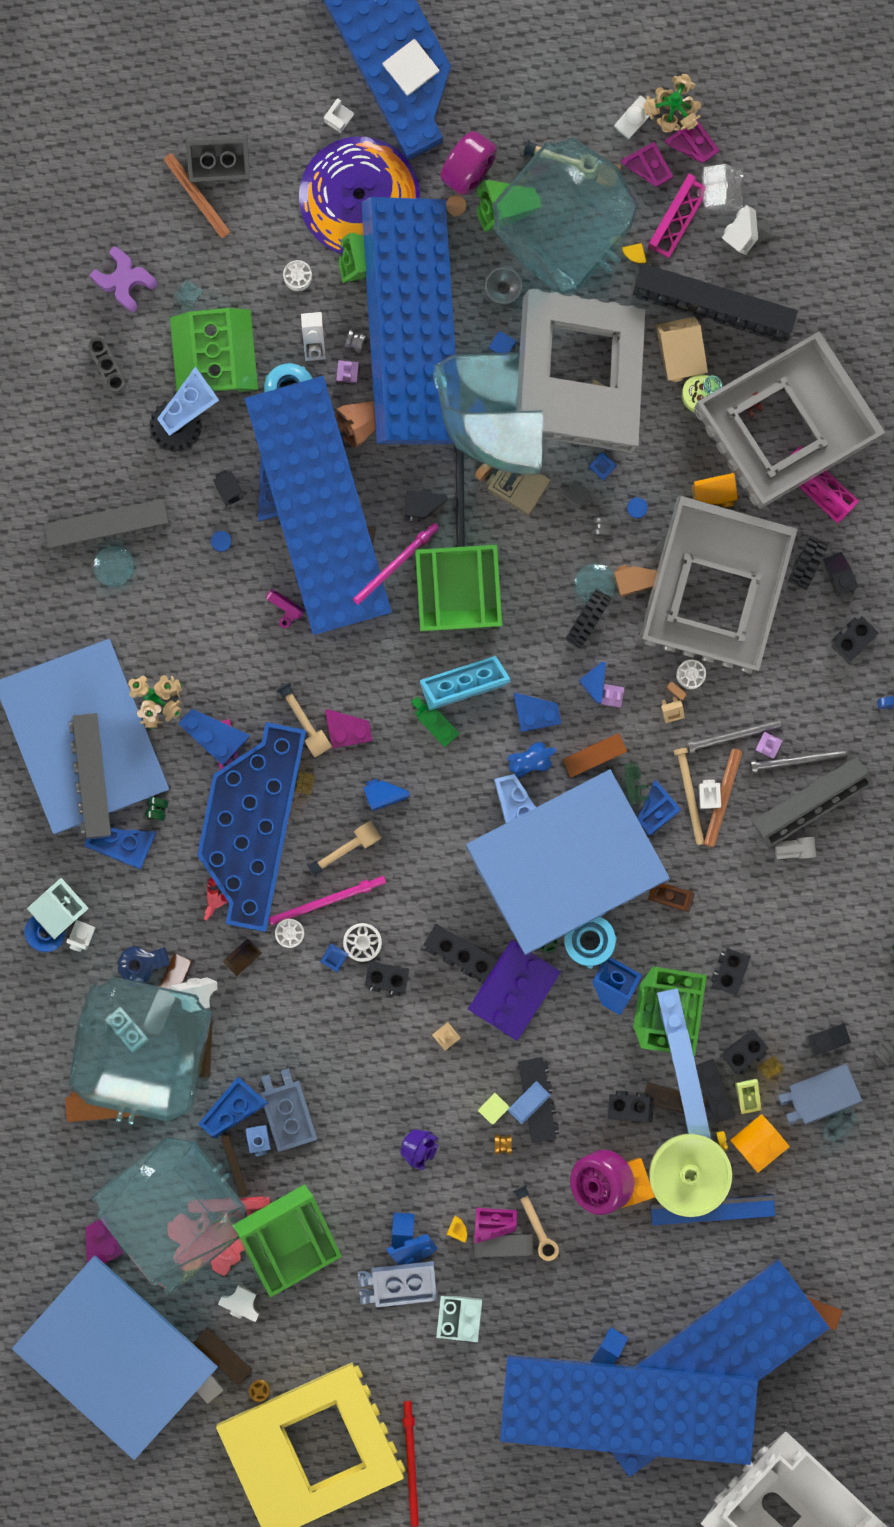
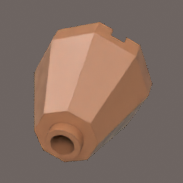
(356, 421)

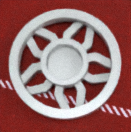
(362, 942)

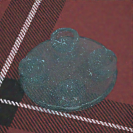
(113, 566)
(593, 577)

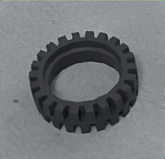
(588, 618)

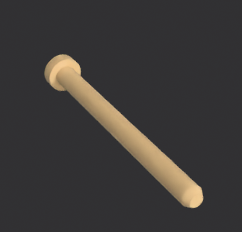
(690, 794)

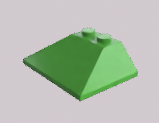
(647, 1018)

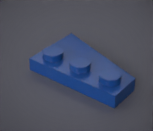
(124, 846)

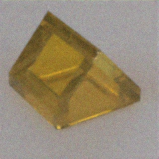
(304, 783)
(771, 1068)

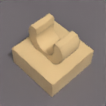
(672, 711)
(446, 1036)

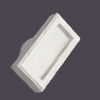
(632, 118)

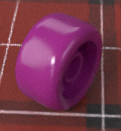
(468, 163)
(602, 1182)

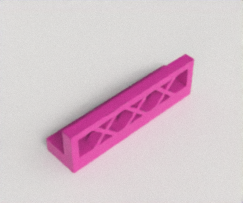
(670, 214)
(828, 499)

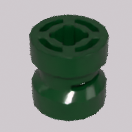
(154, 813)

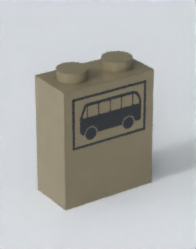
(518, 490)

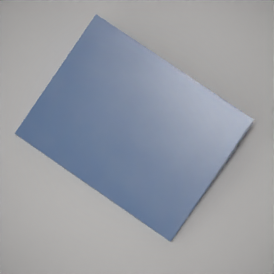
(39, 710)
(567, 862)
(114, 1357)

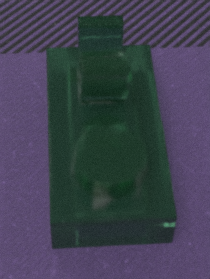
(632, 776)

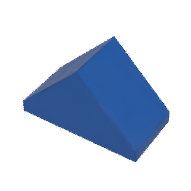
(594, 681)
(402, 1229)
(610, 1348)

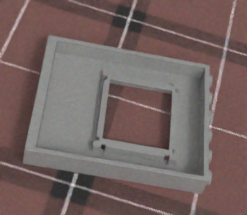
(824, 400)
(575, 409)
(726, 543)

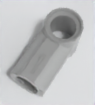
(800, 848)

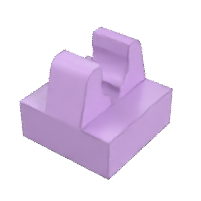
(347, 371)
(612, 695)
(768, 745)

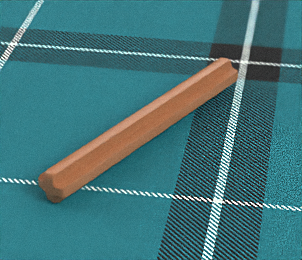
(197, 196)
(725, 791)

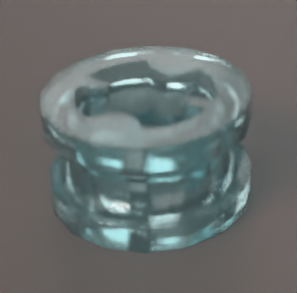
(716, 380)

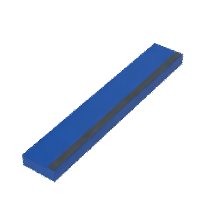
(729, 1209)

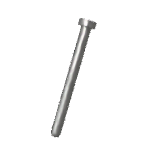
(692, 746)
(755, 766)

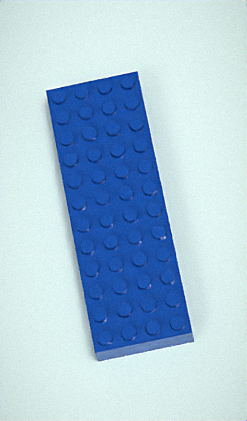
(408, 315)
(317, 504)
(740, 1336)
(629, 1409)

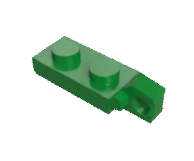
(435, 723)

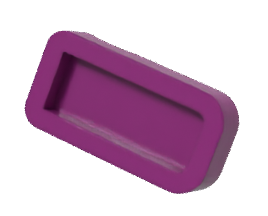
(292, 609)

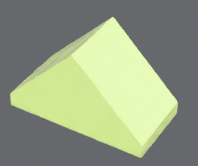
(748, 1096)

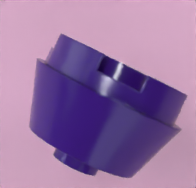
(419, 1147)

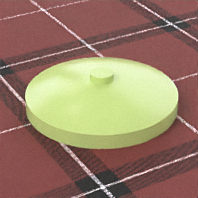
(690, 1175)

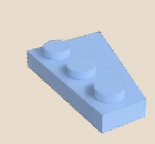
(189, 402)
(512, 797)

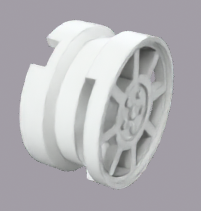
(297, 275)
(691, 674)
(289, 933)

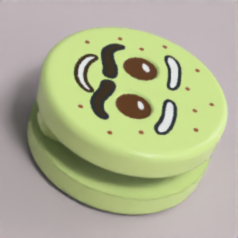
(694, 391)

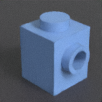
(258, 1140)

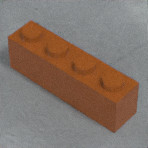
(79, 1110)

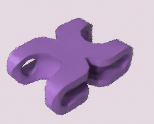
(123, 279)

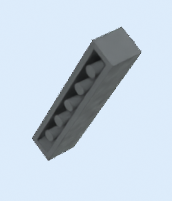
(107, 524)
(90, 775)
(812, 802)

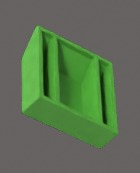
(458, 588)
(287, 1240)

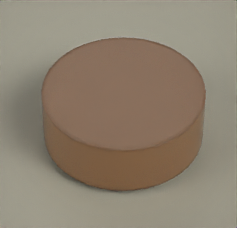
(456, 206)
(483, 471)

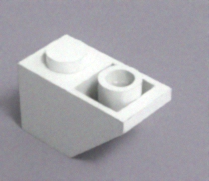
(743, 231)
(313, 336)

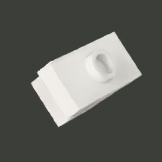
(201, 987)
(241, 1303)

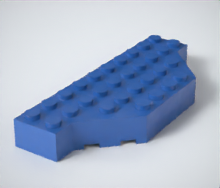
(375, 33)
(249, 824)

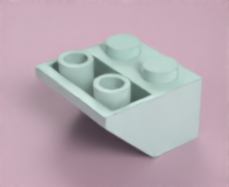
(57, 908)
(459, 1318)

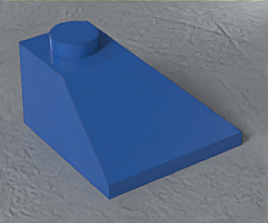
(383, 794)
(615, 984)

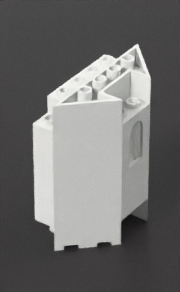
(800, 1481)

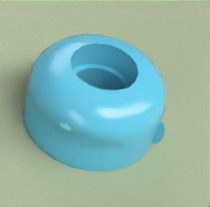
(285, 373)
(601, 953)

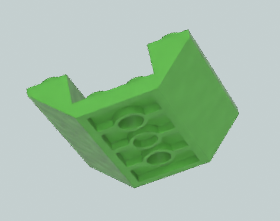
(229, 348)

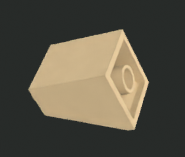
(681, 348)

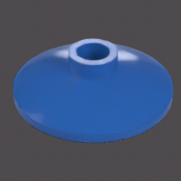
(33, 938)

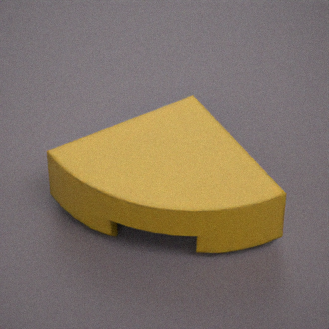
(635, 253)
(721, 1139)
(457, 1229)

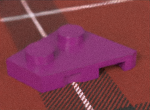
(693, 143)
(649, 165)
(347, 729)
(493, 1223)
(101, 1243)

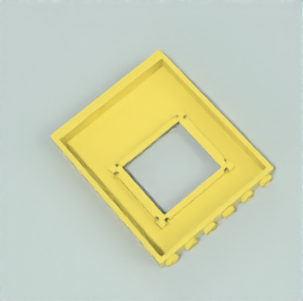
(272, 1469)

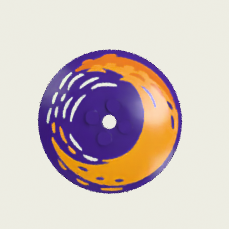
(338, 172)

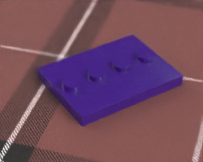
(514, 990)

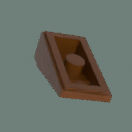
(672, 897)

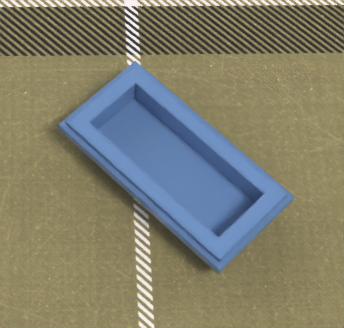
(529, 1102)

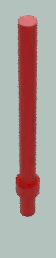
(408, 1423)

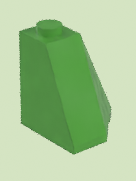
(488, 193)
(353, 262)

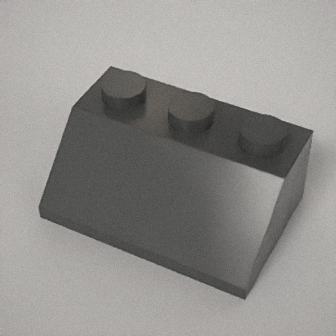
(218, 157)

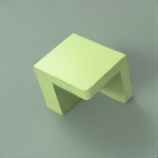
(493, 1108)

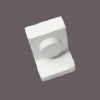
(709, 794)
(81, 936)

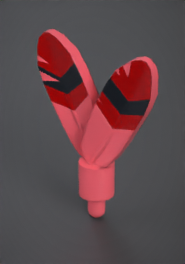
(214, 900)

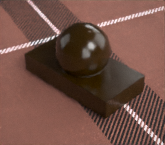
(242, 957)

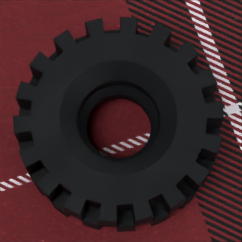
(176, 441)
(808, 562)

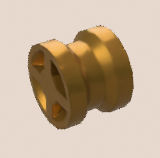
(503, 1144)
(257, 1393)

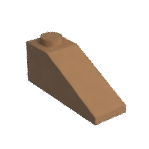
(633, 579)

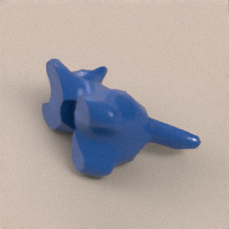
(535, 758)

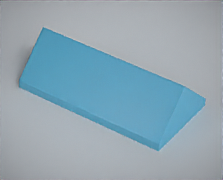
(464, 682)

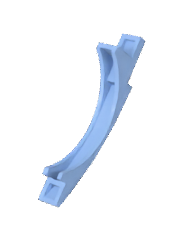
(683, 1061)

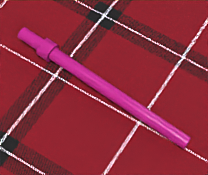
(421, 540)
(364, 886)

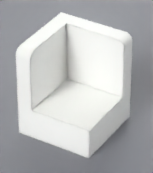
(338, 116)

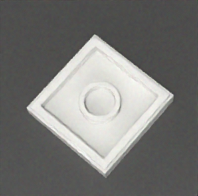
(410, 67)

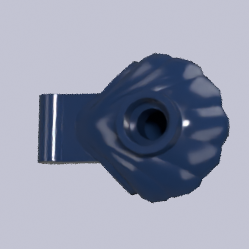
(147, 960)

